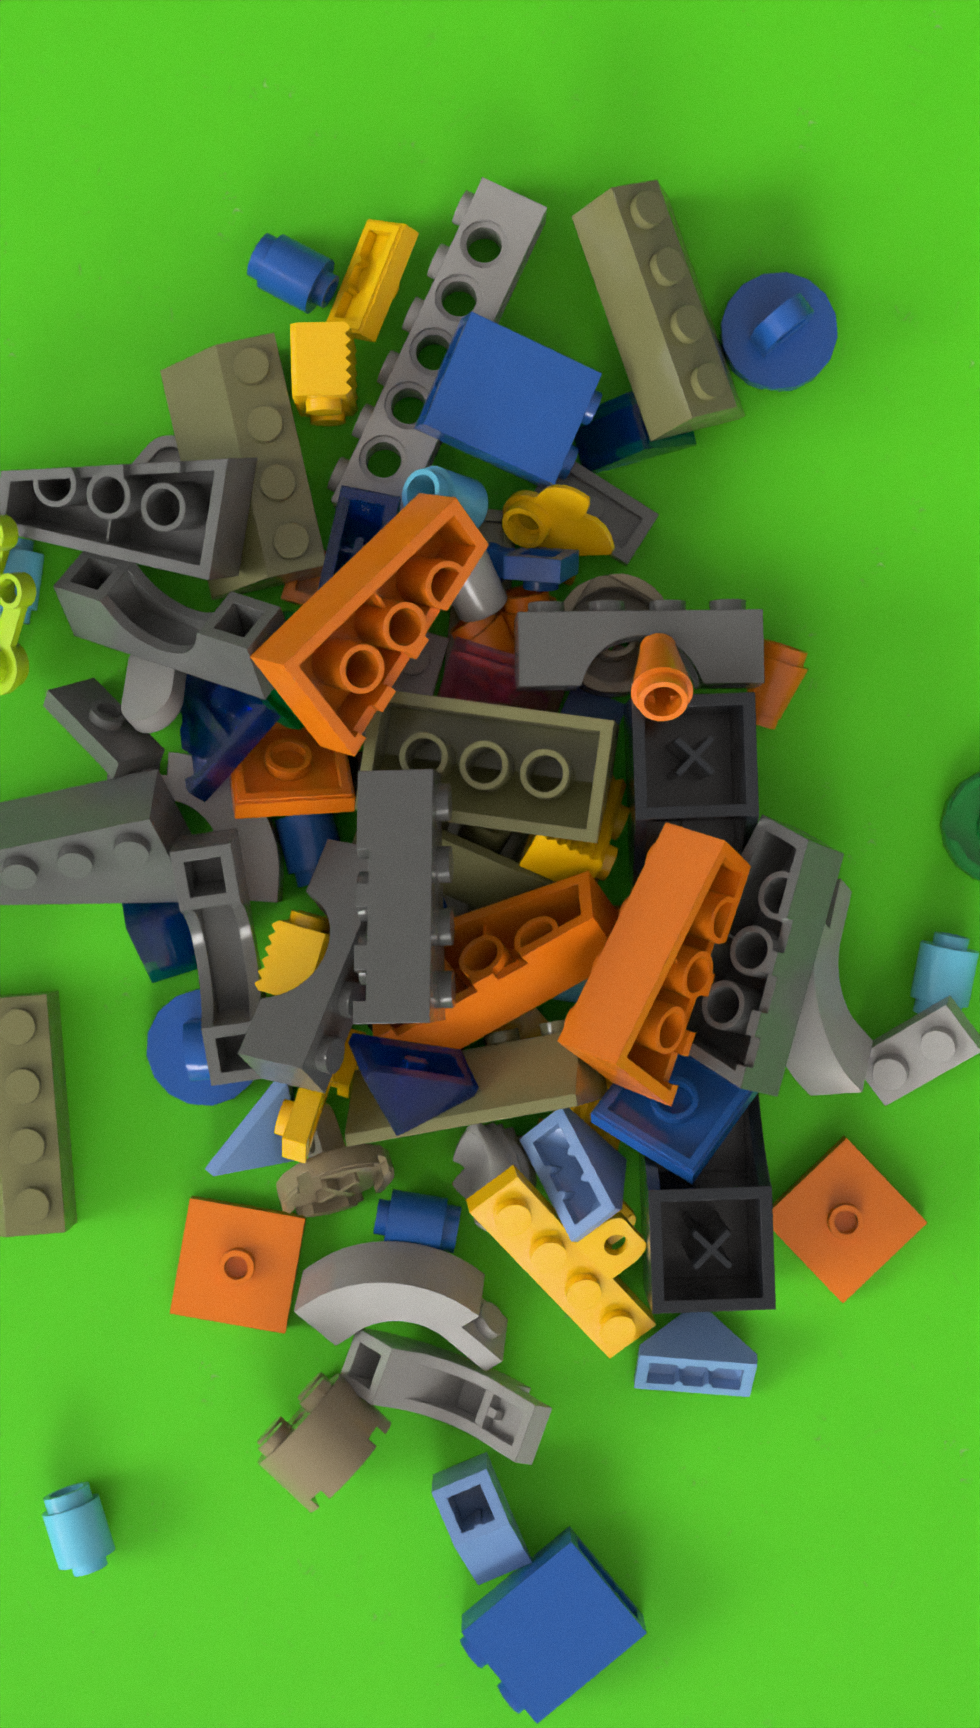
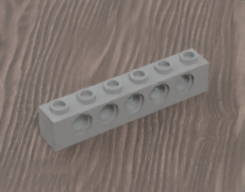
(488, 214)

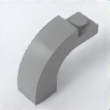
(257, 836)
(829, 1046)
(405, 1284)
(449, 1388)

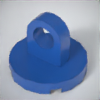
(778, 332)
(179, 1054)

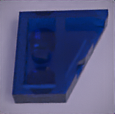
(220, 731)

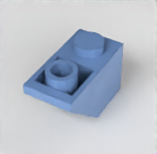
(479, 1519)

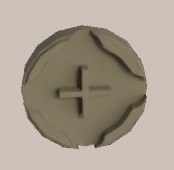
(333, 1173)

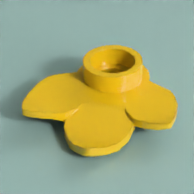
(555, 520)

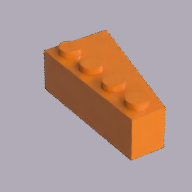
(366, 622)
(516, 959)
(657, 963)

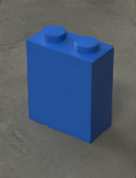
(510, 401)
(551, 1626)

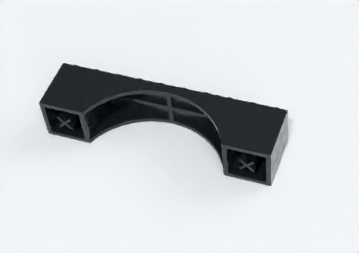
(711, 1238)

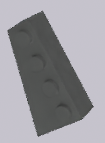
(149, 514)
(91, 844)
(403, 897)
(767, 959)

